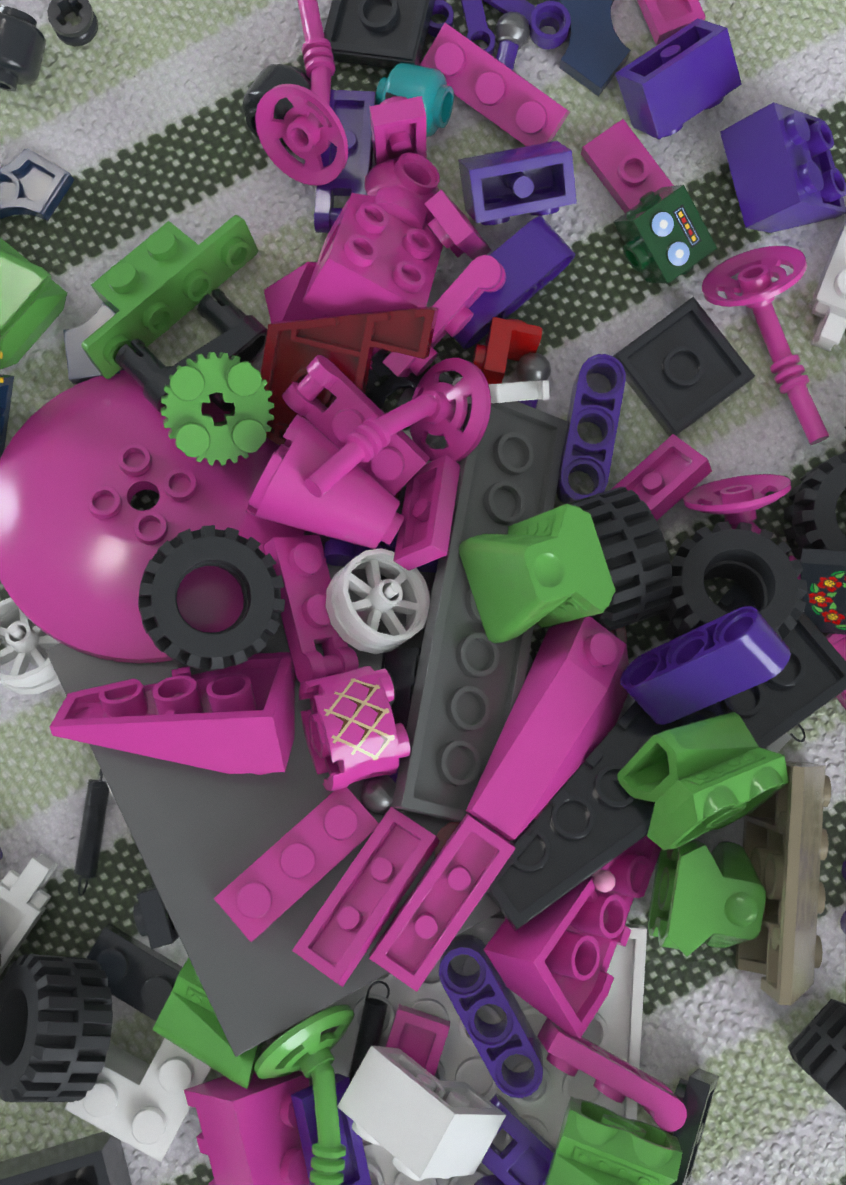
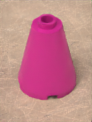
(350, 511)

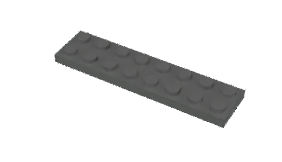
(462, 678)

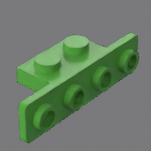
(162, 284)

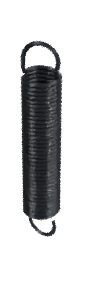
(91, 830)
(369, 1029)

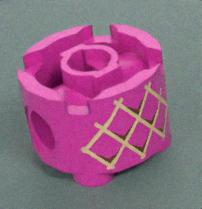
(352, 726)

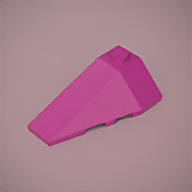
(209, 720)
(554, 724)
(565, 951)

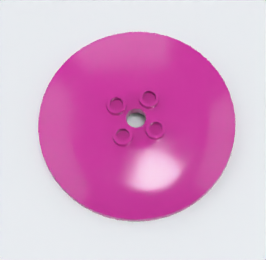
(79, 547)

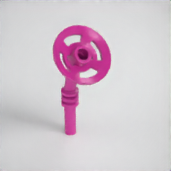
(311, 121)
(755, 283)
(434, 409)
(738, 498)

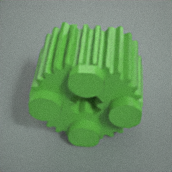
(196, 432)

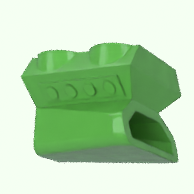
(27, 304)
(537, 573)
(702, 778)
(705, 897)
(194, 1027)
(611, 1150)

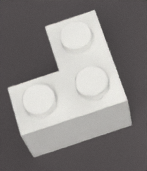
(140, 1099)
(421, 1121)

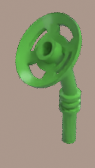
(310, 1052)

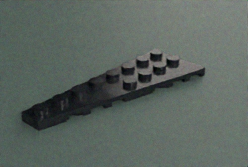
(597, 818)

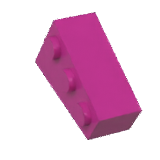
(251, 1130)

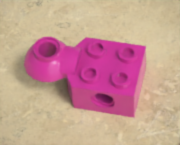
(381, 244)

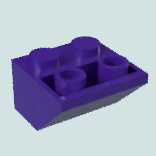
(783, 169)

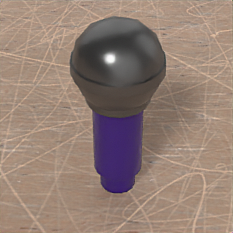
(511, 33)
(533, 368)
(379, 792)

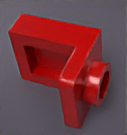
(505, 341)

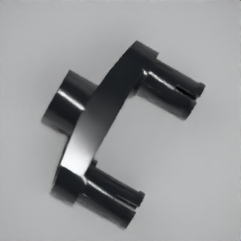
(240, 336)

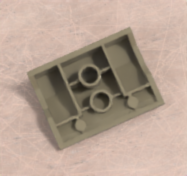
(786, 849)

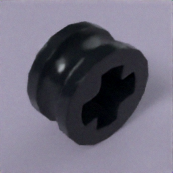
(68, 34)

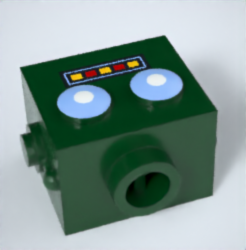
(664, 235)

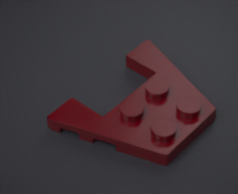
(345, 342)

